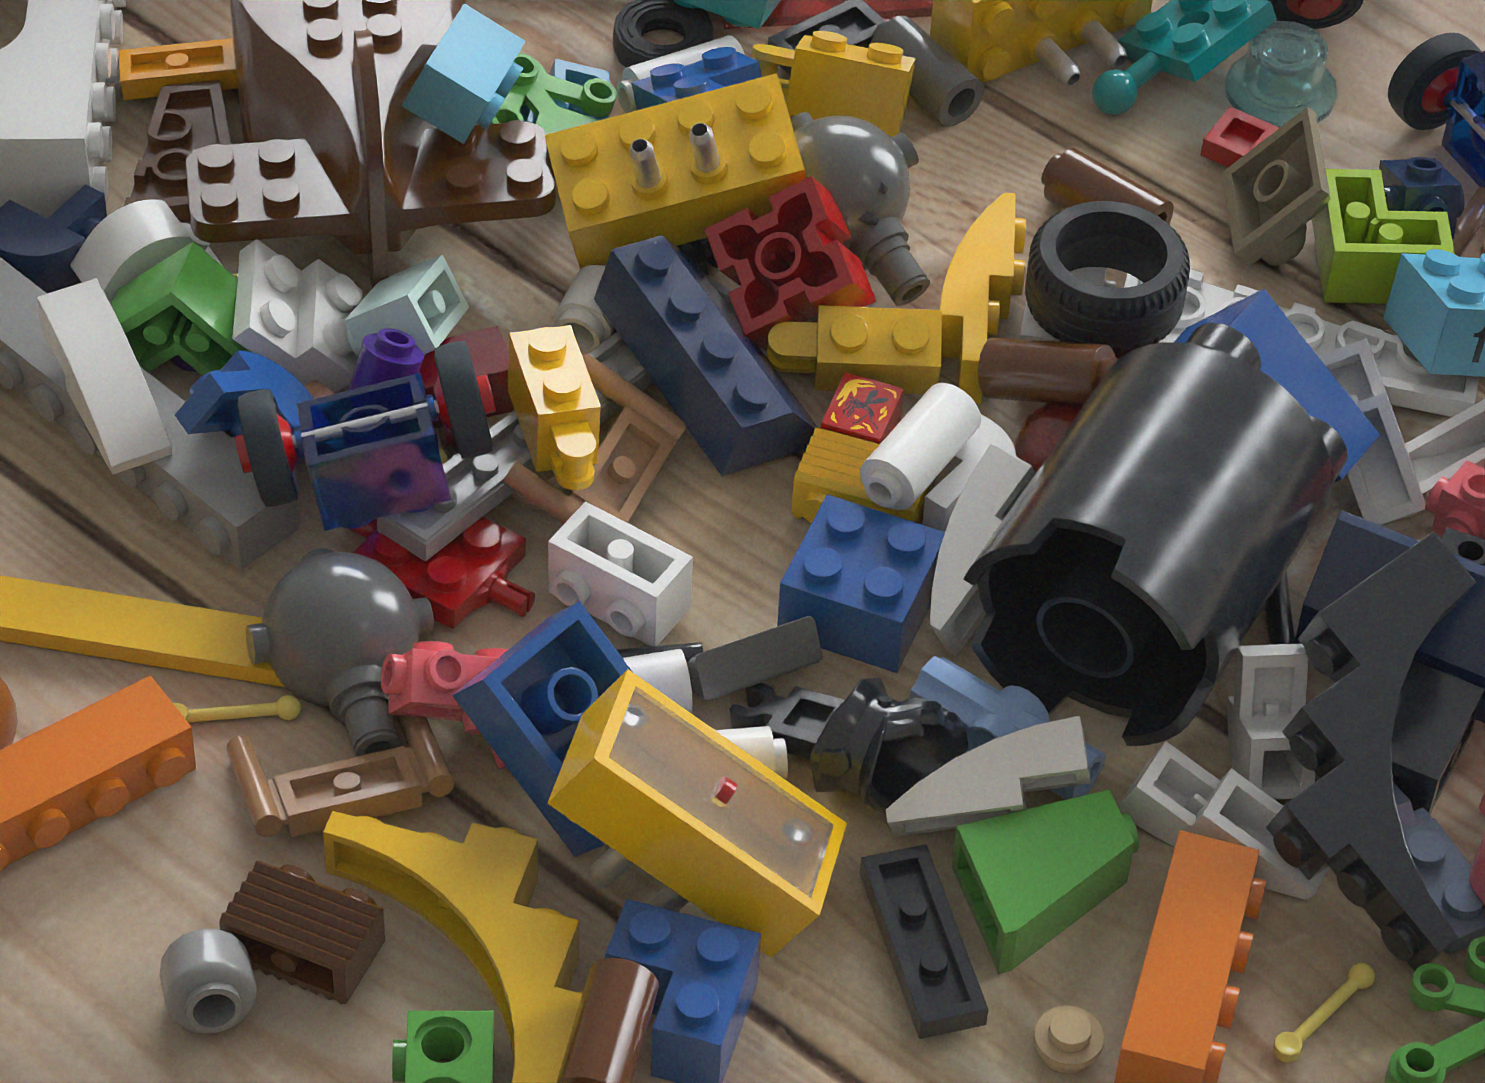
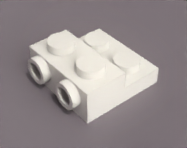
(296, 315)

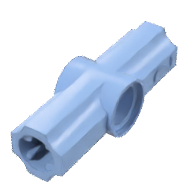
(991, 712)

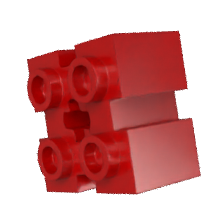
(758, 255)

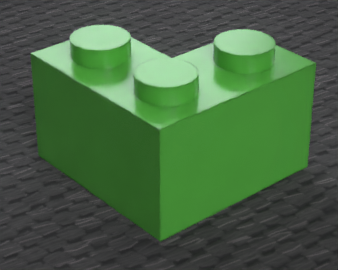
(180, 310)

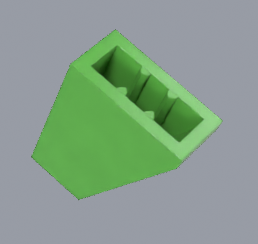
(1041, 870)

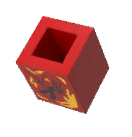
(864, 408)

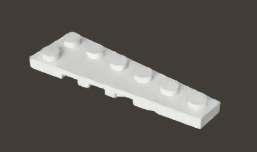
(1401, 372)

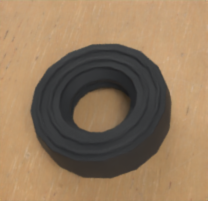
(649, 15)

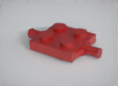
(461, 574)

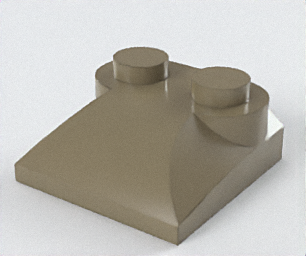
(1277, 192)

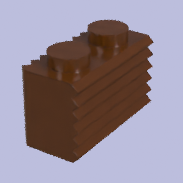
(305, 929)

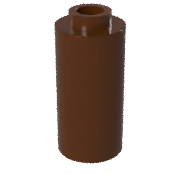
(1079, 179)
(1042, 370)
(610, 1023)

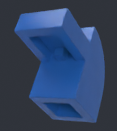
(216, 394)

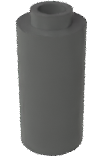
(938, 78)

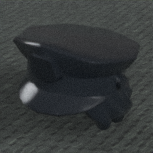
(884, 744)

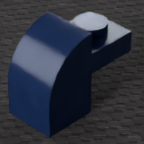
(46, 246)

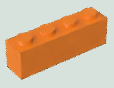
(90, 767)
(1190, 962)

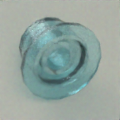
(1282, 75)

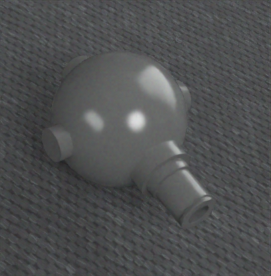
(851, 163)
(330, 634)

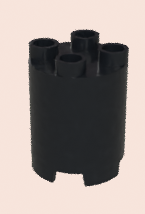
(1154, 534)

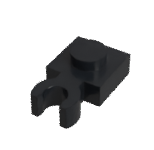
(794, 718)

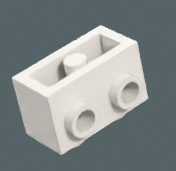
(620, 574)

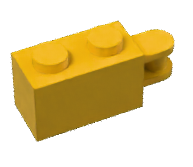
(842, 79)
(869, 342)
(555, 404)

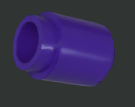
(386, 357)

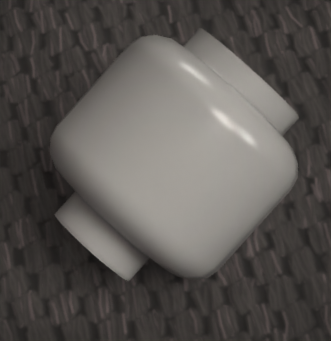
(207, 981)

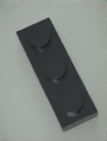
(923, 941)

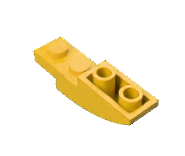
(981, 287)

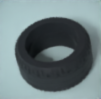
(1112, 238)

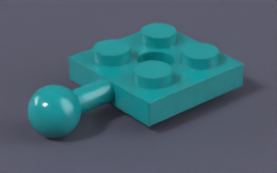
(1181, 40)

